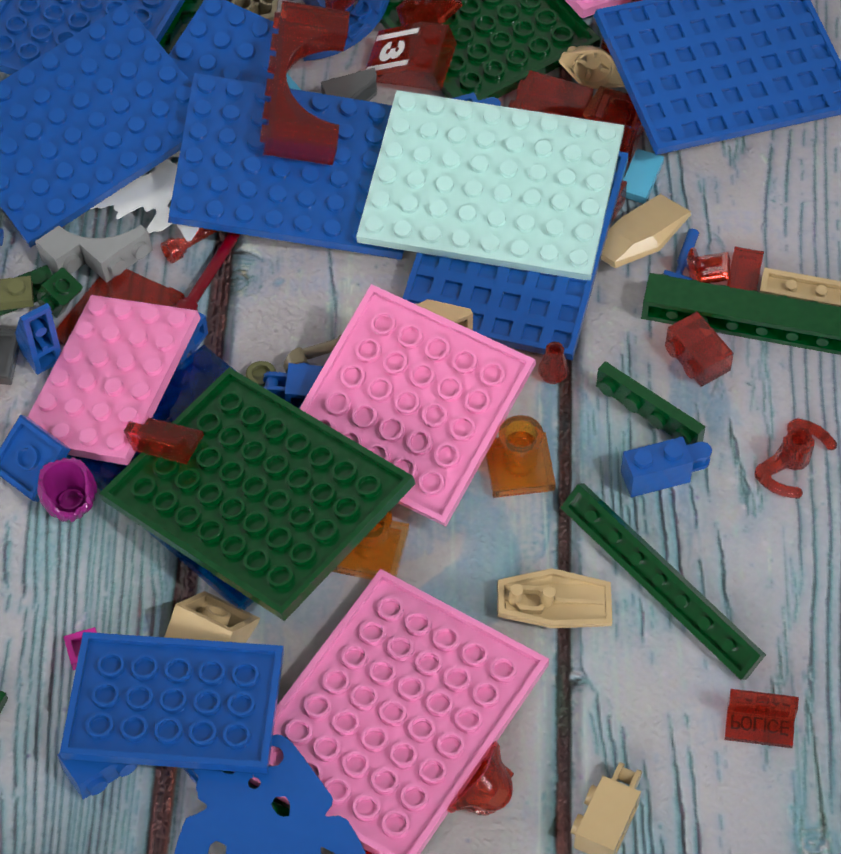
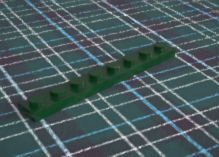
(663, 582)

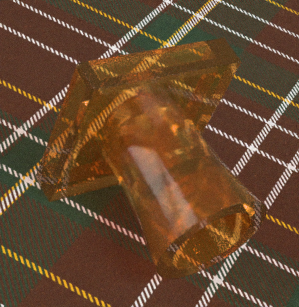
(520, 459)
(378, 550)

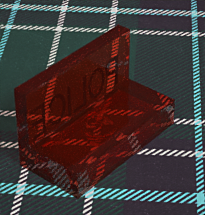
(163, 439)
(761, 718)

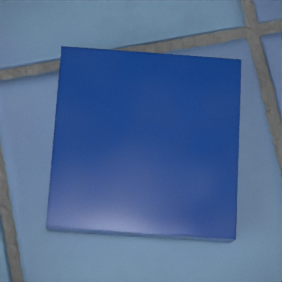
(25, 454)

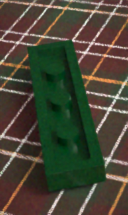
(648, 405)

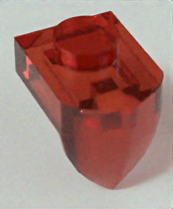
(708, 268)

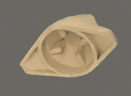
(591, 67)

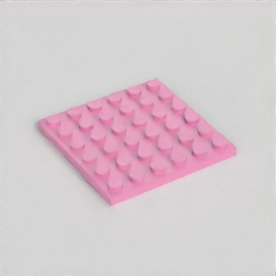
(418, 395)

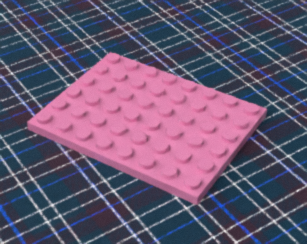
(403, 711)

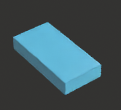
(642, 175)

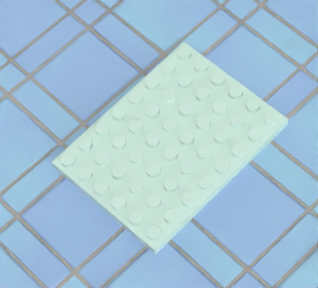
(492, 185)

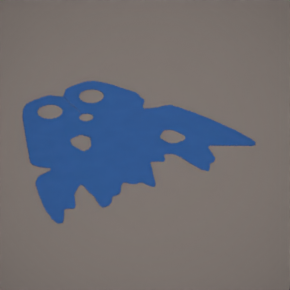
(248, 823)

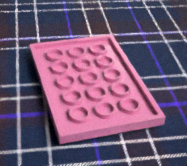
(112, 375)

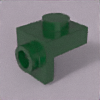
(59, 291)

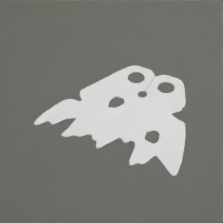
(150, 192)

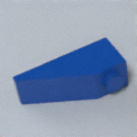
(38, 338)

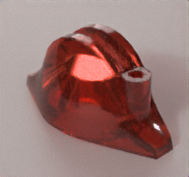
(489, 787)

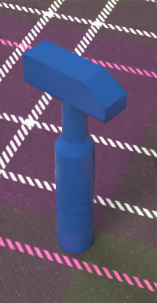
(689, 242)

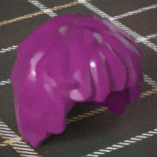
(66, 489)

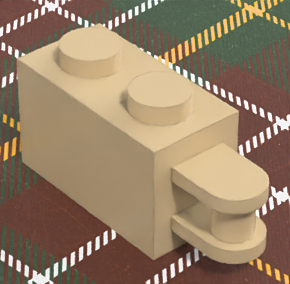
(608, 812)

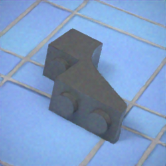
(357, 85)

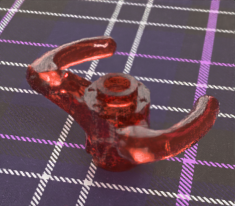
(793, 454)

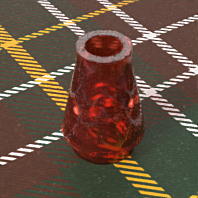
(553, 365)

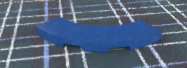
(361, 22)

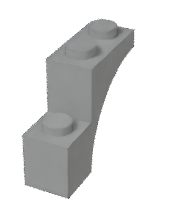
(103, 255)

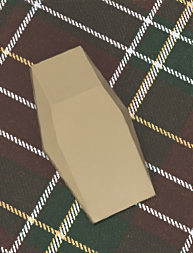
(643, 231)
(555, 599)

